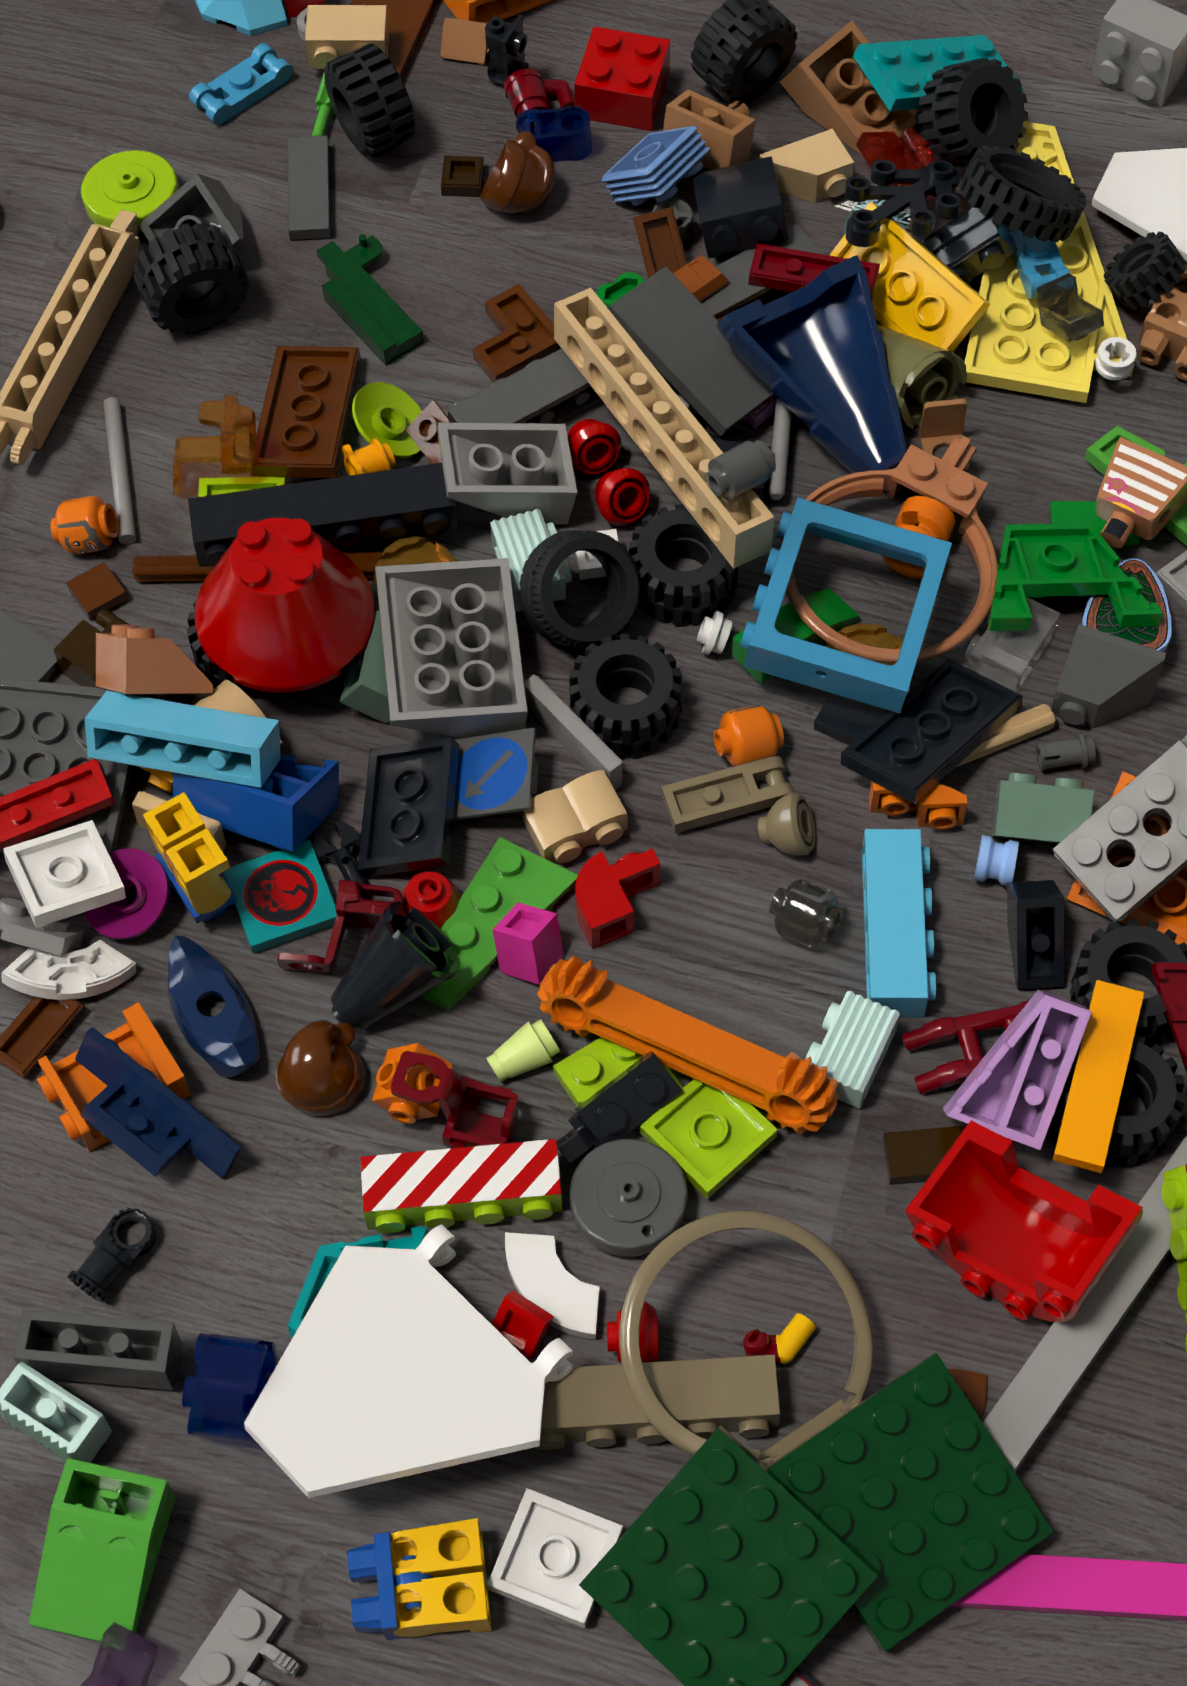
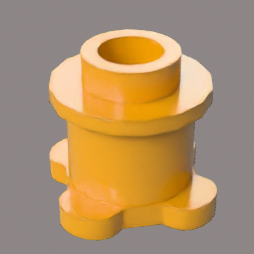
(368, 459)

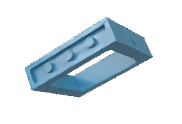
(826, 667)

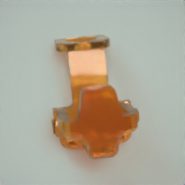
(234, 447)

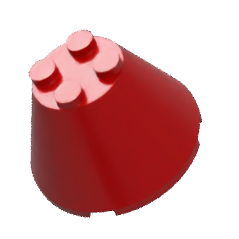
(283, 608)

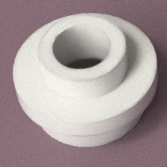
(714, 633)

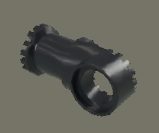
(112, 1255)

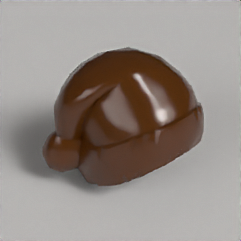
(520, 178)
(321, 1069)

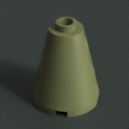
(920, 373)

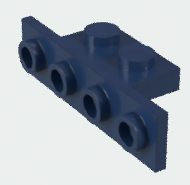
(146, 1115)

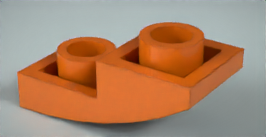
(937, 809)

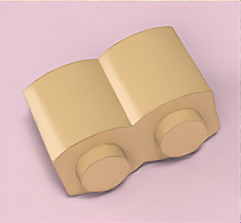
(575, 817)

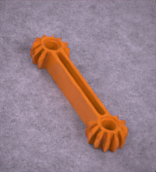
(786, 1087)

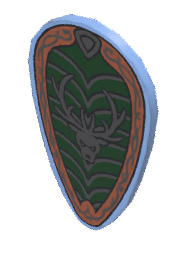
(1101, 615)

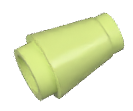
(523, 1051)

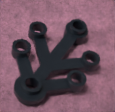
(935, 179)

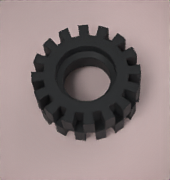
(1145, 270)

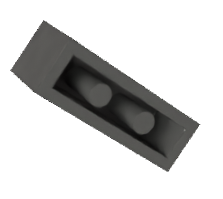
(99, 1349)

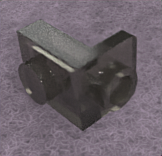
(1065, 311)

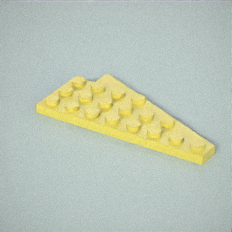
(1008, 342)

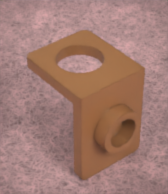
(464, 41)
(942, 423)

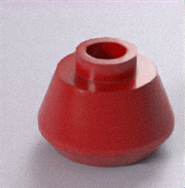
(593, 446)
(622, 496)
(432, 896)
(647, 1334)

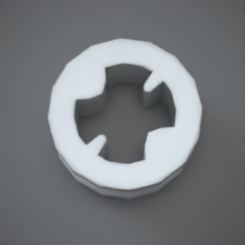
(1118, 347)

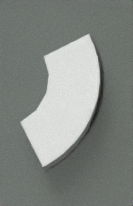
(69, 976)
(545, 1282)

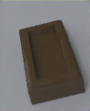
(917, 1153)

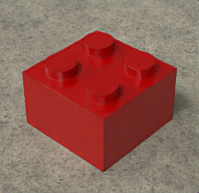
(623, 77)

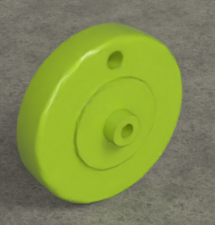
(127, 182)

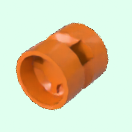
(924, 517)

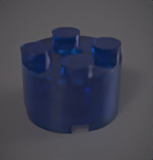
(226, 1385)

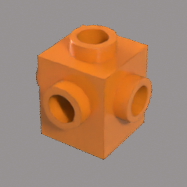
(416, 1078)

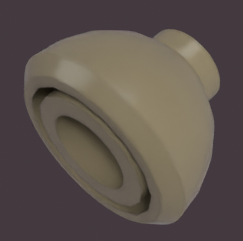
(789, 825)

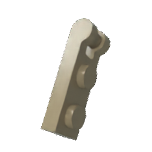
(725, 793)

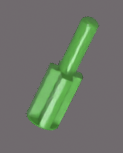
(324, 110)

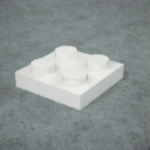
(64, 873)
(550, 1555)

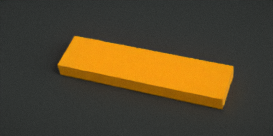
(1098, 1077)

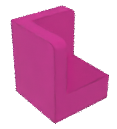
(528, 942)

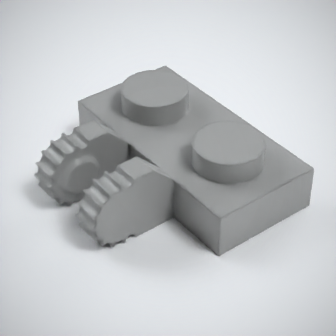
(237, 1645)

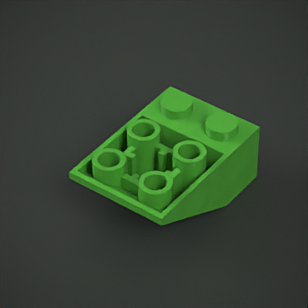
(99, 1550)

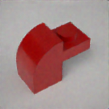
(604, 894)

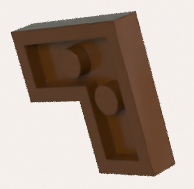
(524, 336)

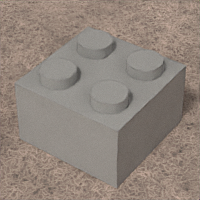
(1142, 49)

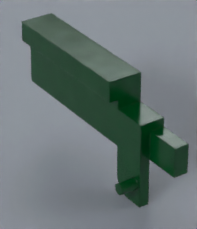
(364, 303)

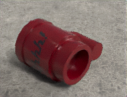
(528, 91)

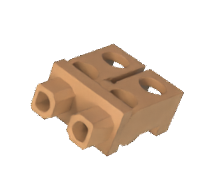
(1166, 330)

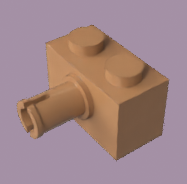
(723, 128)

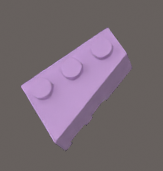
(1024, 1071)

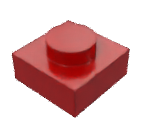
(522, 1323)

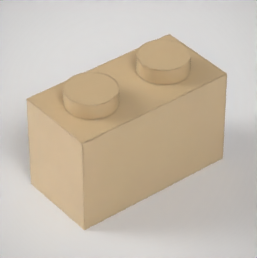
(343, 28)

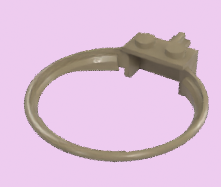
(655, 1261)

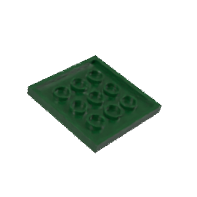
(917, 1496)
(729, 1573)

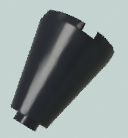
(393, 967)

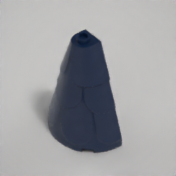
(826, 364)

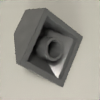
(196, 202)
(1105, 678)

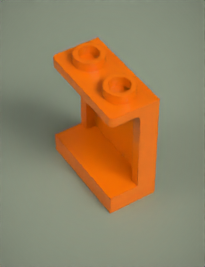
(77, 1086)

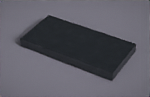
(934, 731)

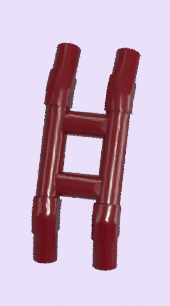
(966, 1029)

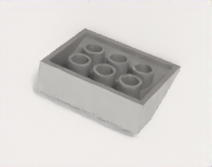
(451, 647)

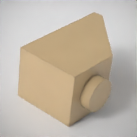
(812, 167)

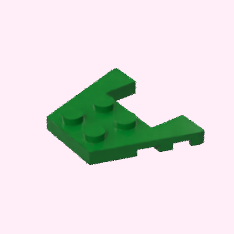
(1062, 562)

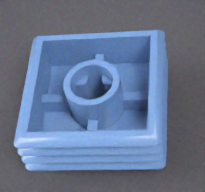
(656, 166)

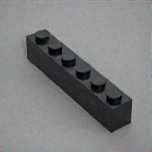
(338, 509)

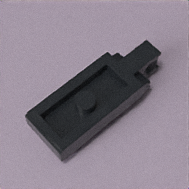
(619, 1107)

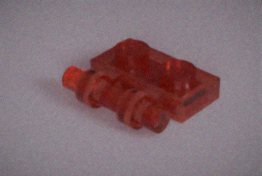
(889, 147)

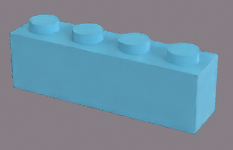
(183, 738)
(895, 920)

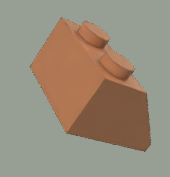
(141, 663)

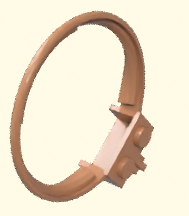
(934, 478)

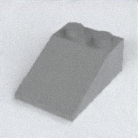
(509, 468)

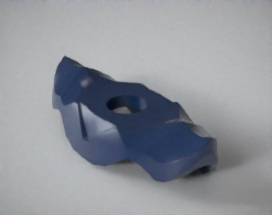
(225, 1040)

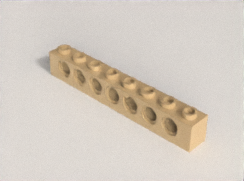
(659, 425)

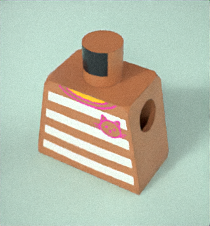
(1139, 493)

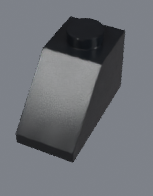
(1036, 933)

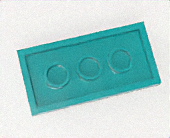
(903, 67)

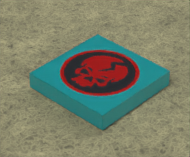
(281, 896)

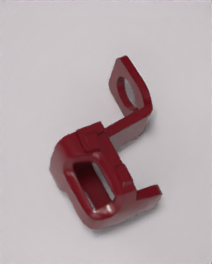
(351, 912)
(459, 1103)

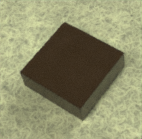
(462, 176)

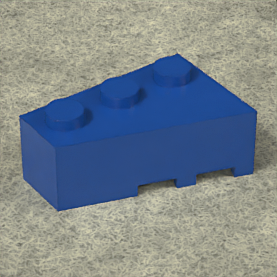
(278, 813)

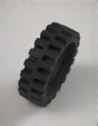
(1022, 193)

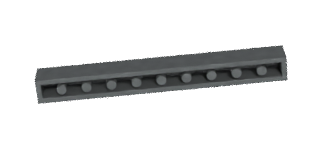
(555, 390)

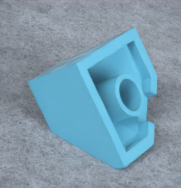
(247, 15)

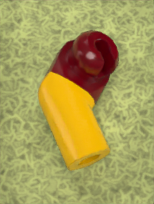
(784, 1345)

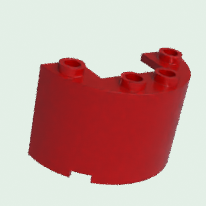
(1015, 1231)

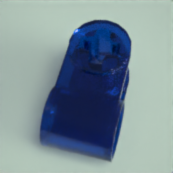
(559, 131)

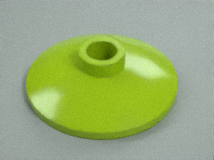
(384, 414)

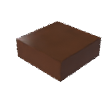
(97, 590)

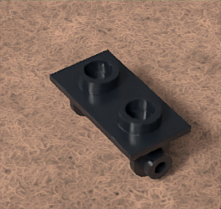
(506, 48)

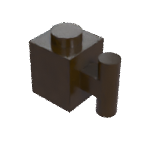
(78, 649)

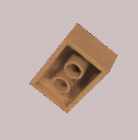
(838, 93)

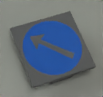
(495, 774)

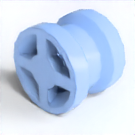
(996, 860)

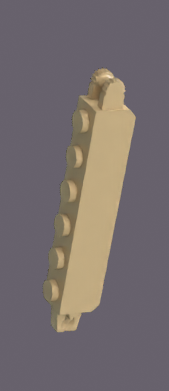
(67, 334)

